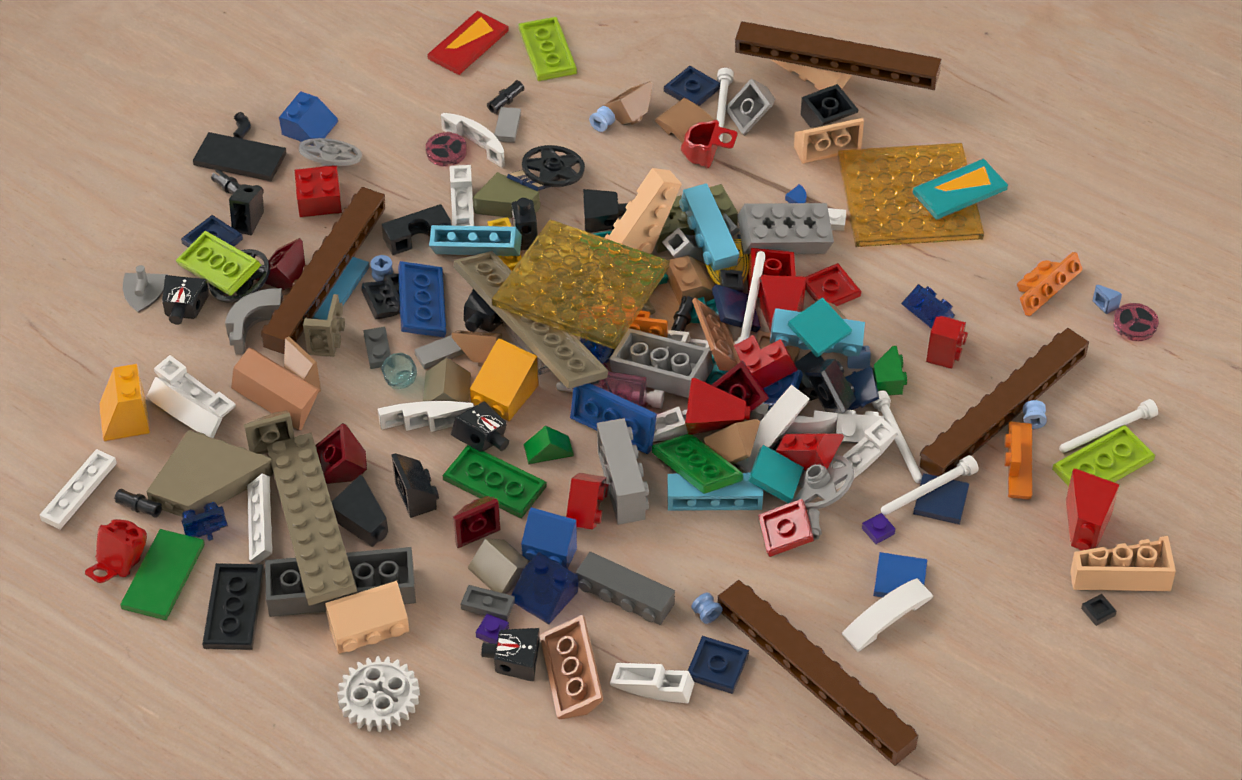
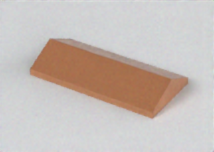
(718, 337)
(273, 387)
(571, 669)

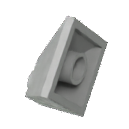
(750, 105)

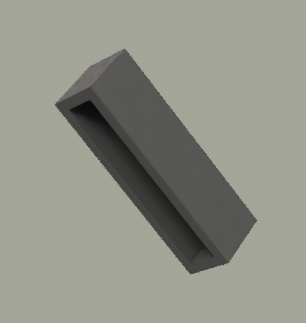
(625, 588)

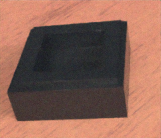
(731, 279)
(1098, 609)

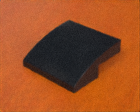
(383, 296)

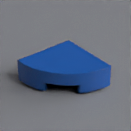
(796, 195)

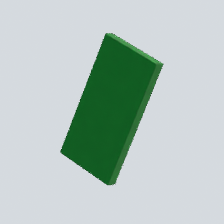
(697, 463)
(492, 477)
(162, 574)

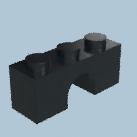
(398, 232)

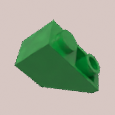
(889, 372)

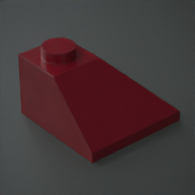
(286, 265)
(742, 384)
(341, 456)
(476, 521)

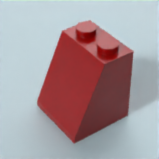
(1089, 508)

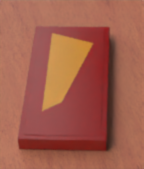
(468, 42)

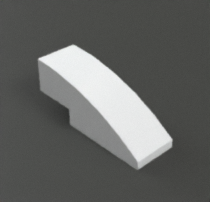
(653, 682)

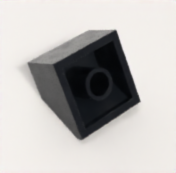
(826, 106)
(831, 386)
(414, 485)

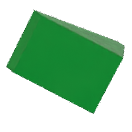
(547, 446)

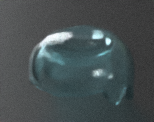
(399, 370)

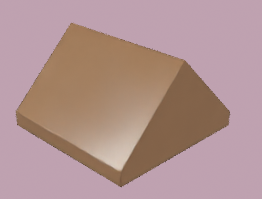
(734, 441)

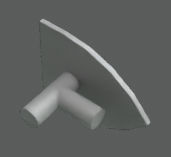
(142, 288)

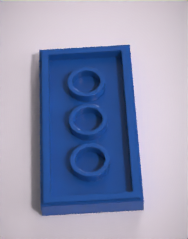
(422, 299)
(597, 405)

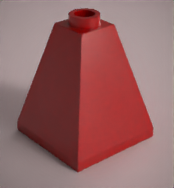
(781, 293)
(713, 408)

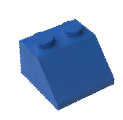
(307, 118)
(550, 535)

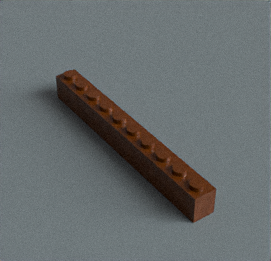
(838, 55)
(324, 269)
(1004, 403)
(818, 672)

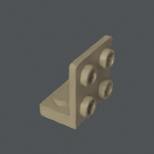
(324, 335)

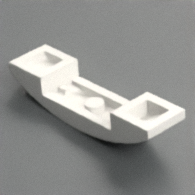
(477, 134)
(461, 195)
(177, 376)
(821, 423)
(866, 451)
(885, 612)

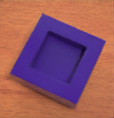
(878, 528)
(490, 628)

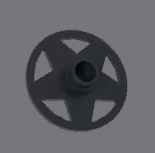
(553, 166)
(262, 273)

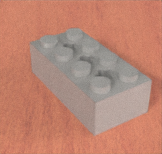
(786, 227)
(662, 360)
(622, 471)

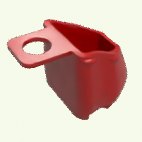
(702, 142)
(117, 549)

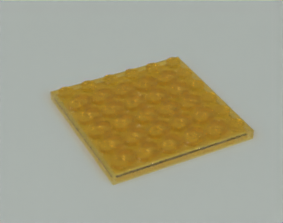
(882, 199)
(581, 283)

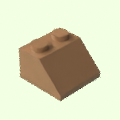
(690, 278)

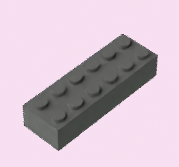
(369, 570)

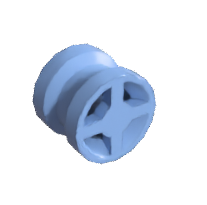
(602, 119)
(1035, 413)

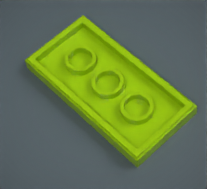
(547, 49)
(218, 263)
(1107, 457)

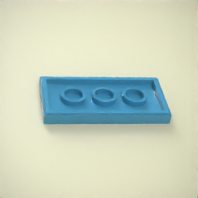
(344, 286)

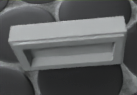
(507, 124)
(435, 352)

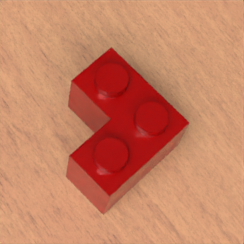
(945, 341)
(767, 363)
(585, 498)

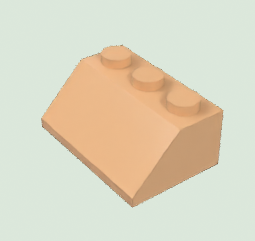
(826, 140)
(367, 617)

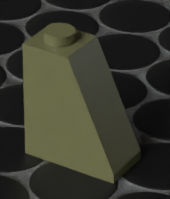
(499, 193)

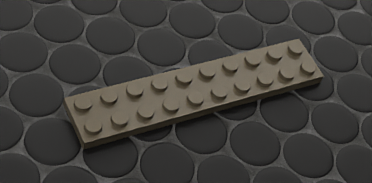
(555, 348)
(311, 519)

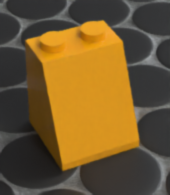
(506, 379)
(124, 405)

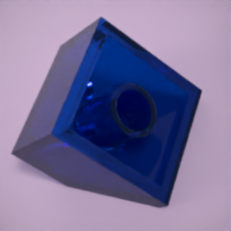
(545, 588)

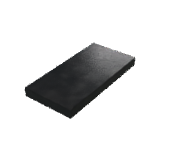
(239, 156)
(233, 606)

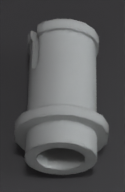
(813, 516)

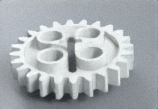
(378, 694)

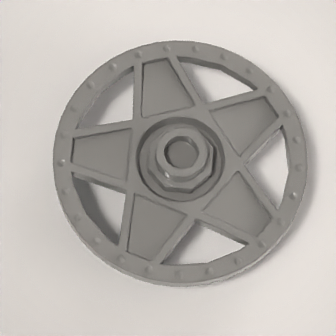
(330, 152)
(822, 481)

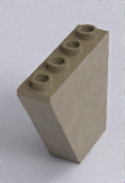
(205, 472)

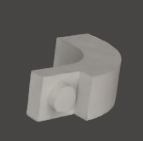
(682, 245)
(249, 311)

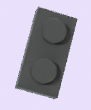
(376, 346)
(487, 602)

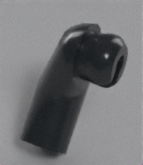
(243, 125)

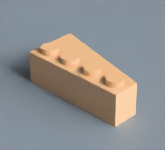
(820, 77)
(647, 212)
(1125, 568)

